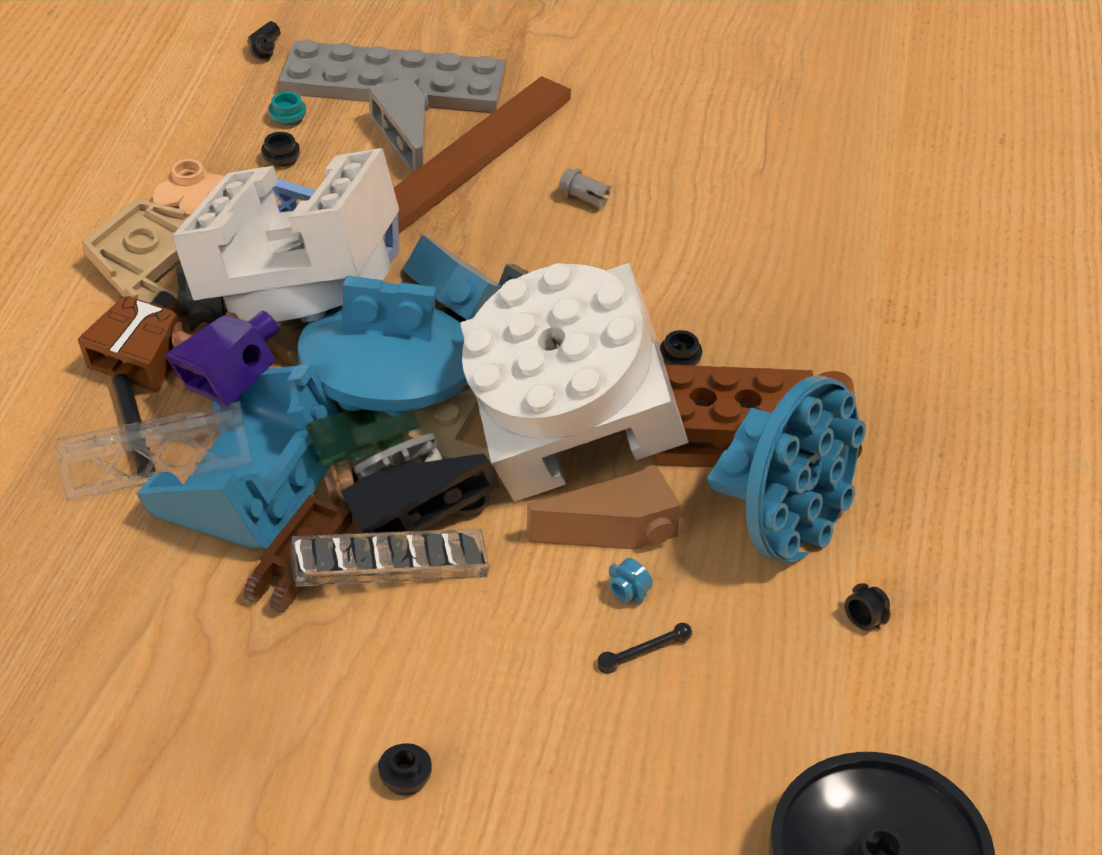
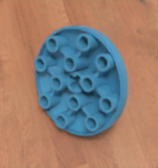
(385, 348)
(794, 467)

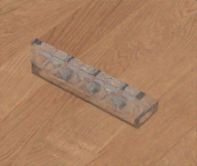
(148, 434)

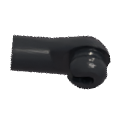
(261, 41)

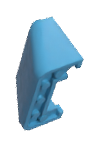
(258, 498)

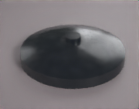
(876, 808)

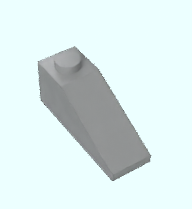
(401, 117)

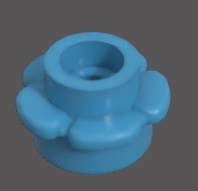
(629, 581)

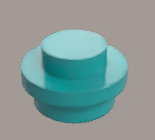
(287, 108)

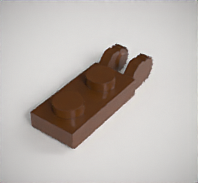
(312, 518)

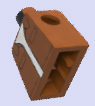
(133, 340)

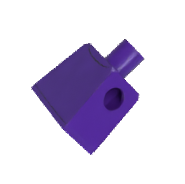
(225, 357)

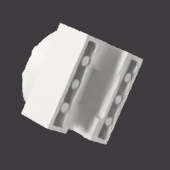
(290, 259)
(591, 386)

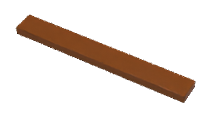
(477, 148)

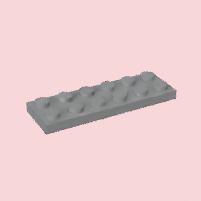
(350, 70)

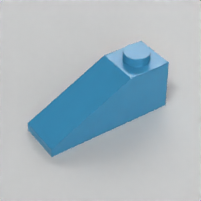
(456, 281)

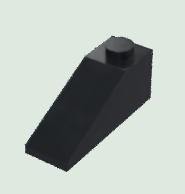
(418, 493)

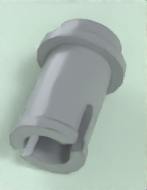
(584, 188)

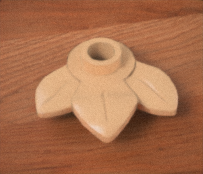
(186, 186)

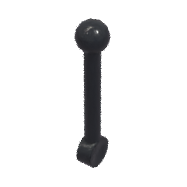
(609, 661)

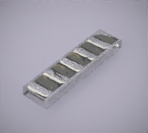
(388, 557)

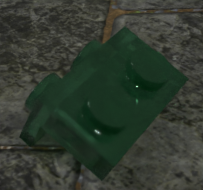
(358, 435)

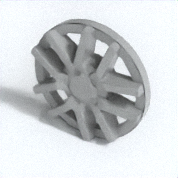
(397, 455)

